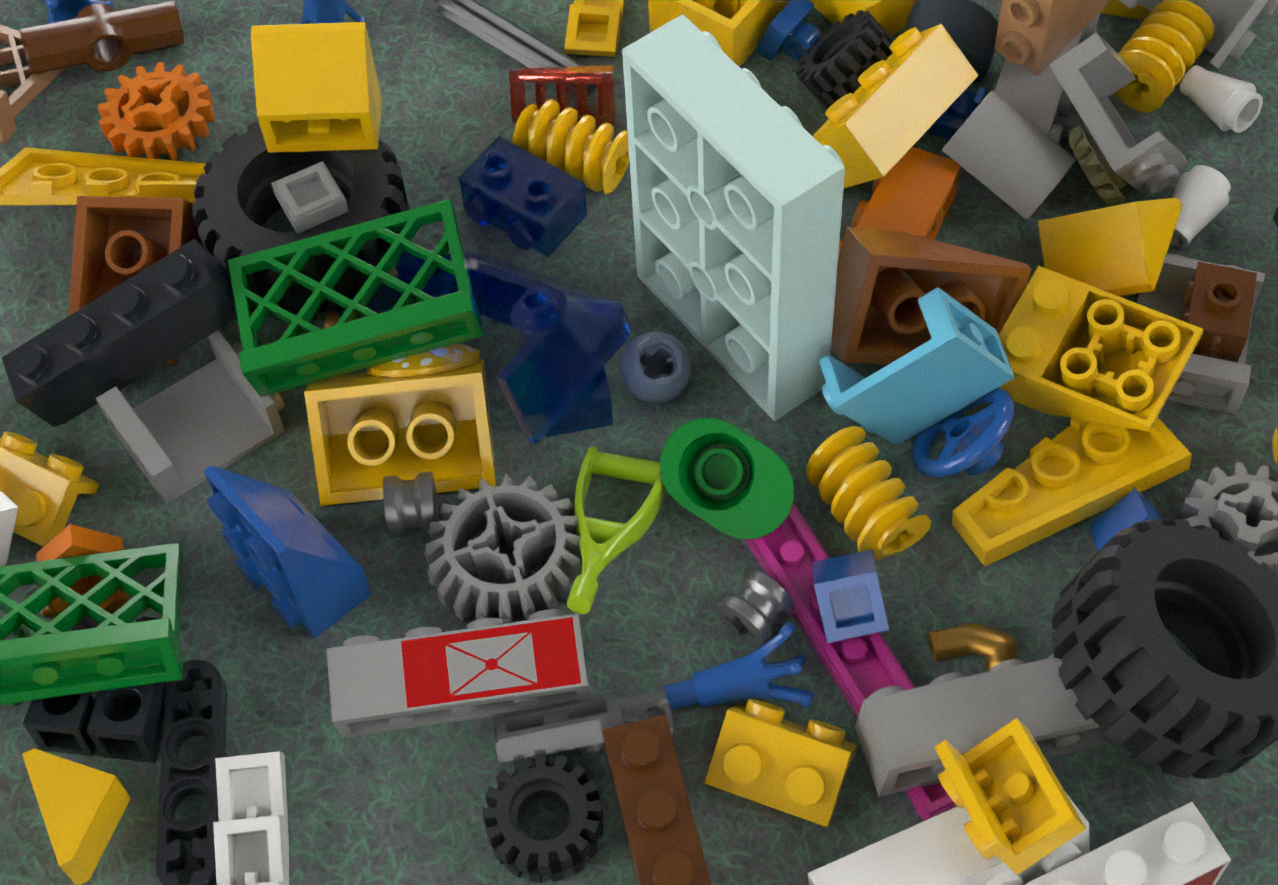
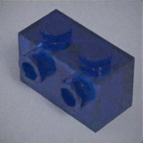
(523, 197)

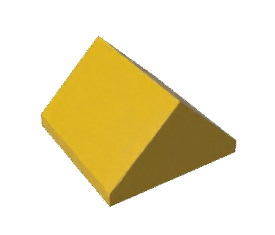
(1112, 246)

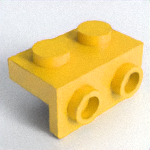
(40, 487)
(781, 761)
(1010, 797)

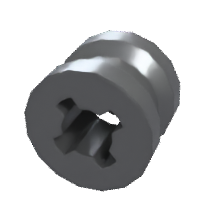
(410, 502)
(755, 609)

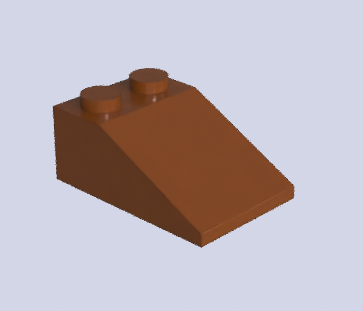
(122, 238)
(888, 272)

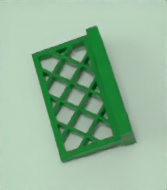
(354, 341)
(93, 658)

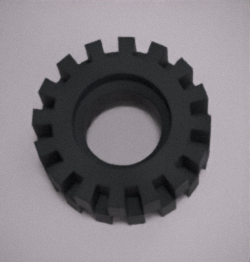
(842, 56)
(536, 782)

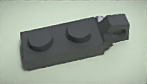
(572, 724)

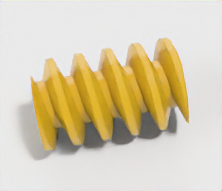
(1163, 52)
(574, 145)
(863, 495)

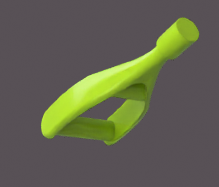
(605, 539)

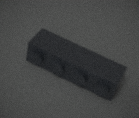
(122, 334)

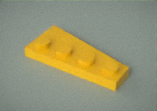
(60, 176)
(1065, 483)

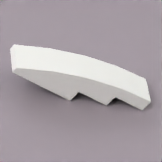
(253, 820)

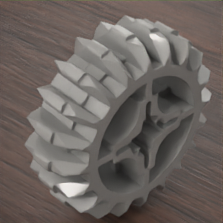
(545, 530)

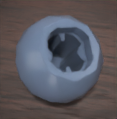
(655, 367)

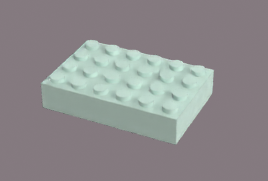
(732, 213)

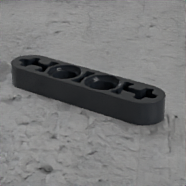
(187, 779)

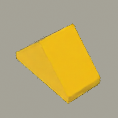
(78, 809)

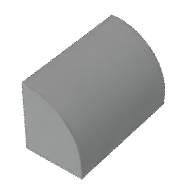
(1009, 155)

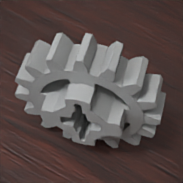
(1240, 509)

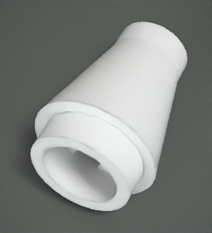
(1223, 99)
(1203, 197)

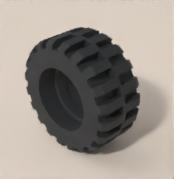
(238, 199)
(1140, 680)

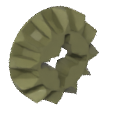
(1096, 166)

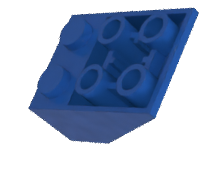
(286, 551)

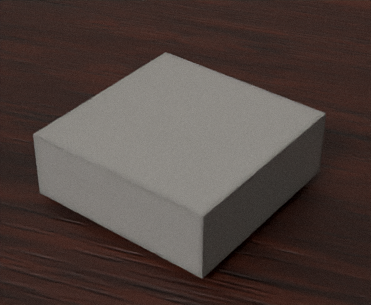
(310, 197)

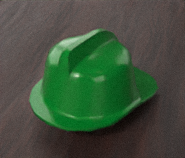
(727, 478)

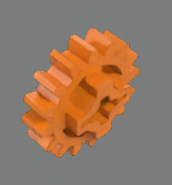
(156, 112)

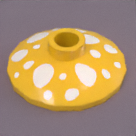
(429, 363)

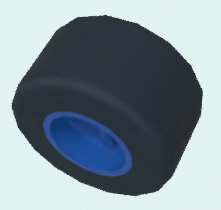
(966, 22)

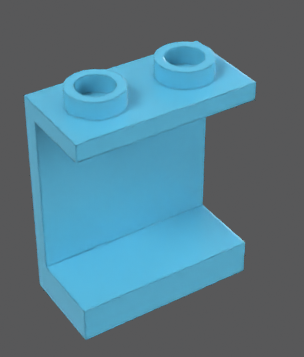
(927, 383)

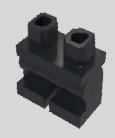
(116, 721)

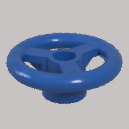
(972, 441)

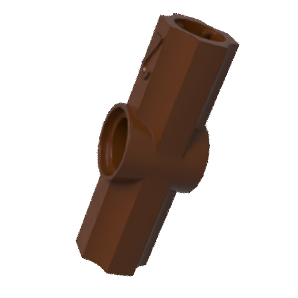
(102, 37)

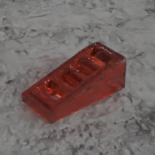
(581, 75)

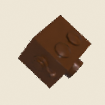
(1221, 304)

